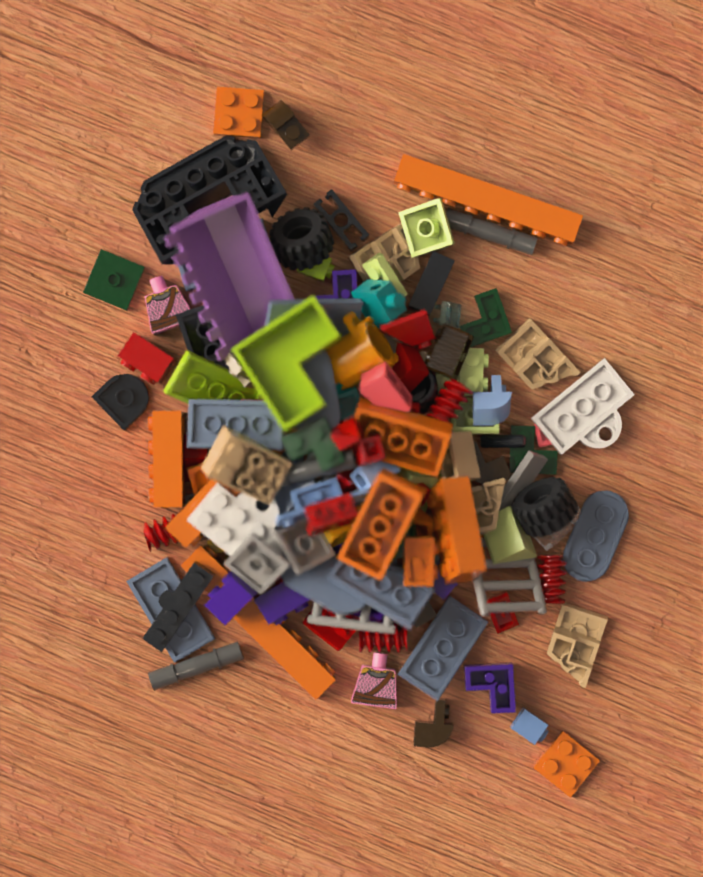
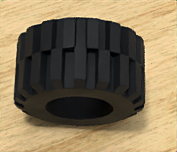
(301, 239)
(545, 507)

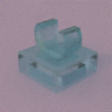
(449, 314)

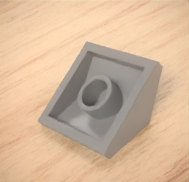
(302, 550)
(257, 563)

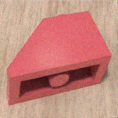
(385, 388)

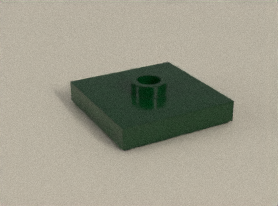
(114, 280)

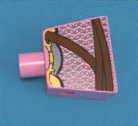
(164, 306)
(376, 684)

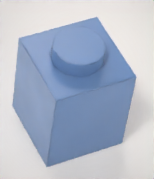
(529, 726)

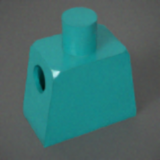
(380, 301)

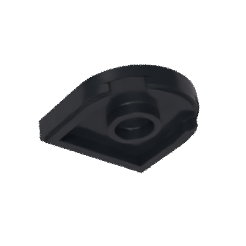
(123, 399)

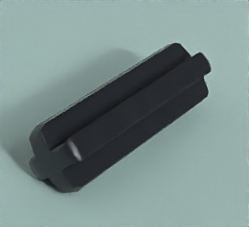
(503, 441)

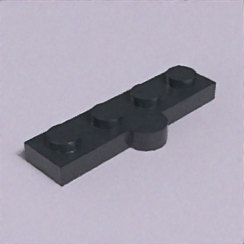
(177, 605)

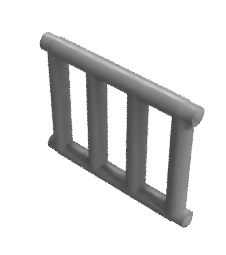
(534, 583)
(361, 624)

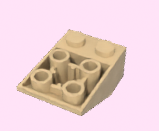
(246, 465)

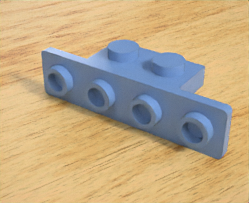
(314, 494)

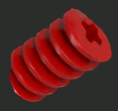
(449, 401)
(158, 534)
(551, 578)
(380, 640)

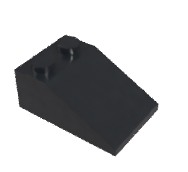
(196, 335)

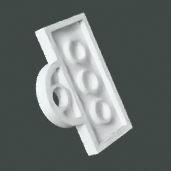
(585, 410)
(232, 519)

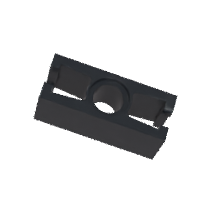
(343, 210)
(431, 283)

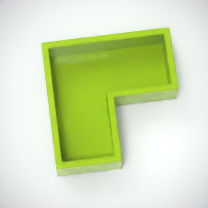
(276, 358)

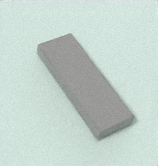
(522, 477)

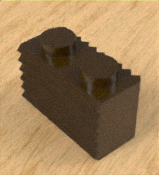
(449, 351)

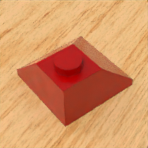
(411, 330)

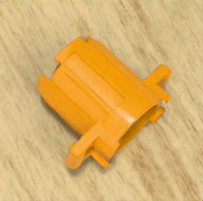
(359, 351)

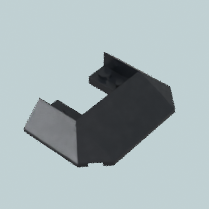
(201, 180)

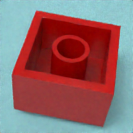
(147, 358)

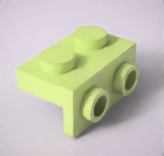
(379, 269)

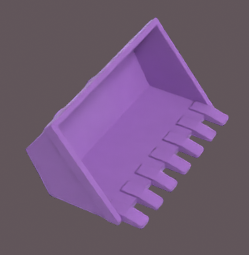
(230, 267)

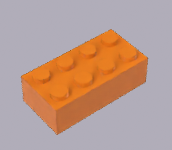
(406, 437)
(168, 461)
(381, 524)
(456, 530)

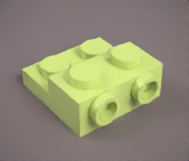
(471, 372)

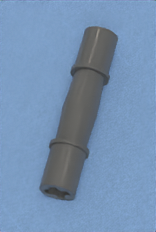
(491, 232)
(311, 469)
(195, 666)

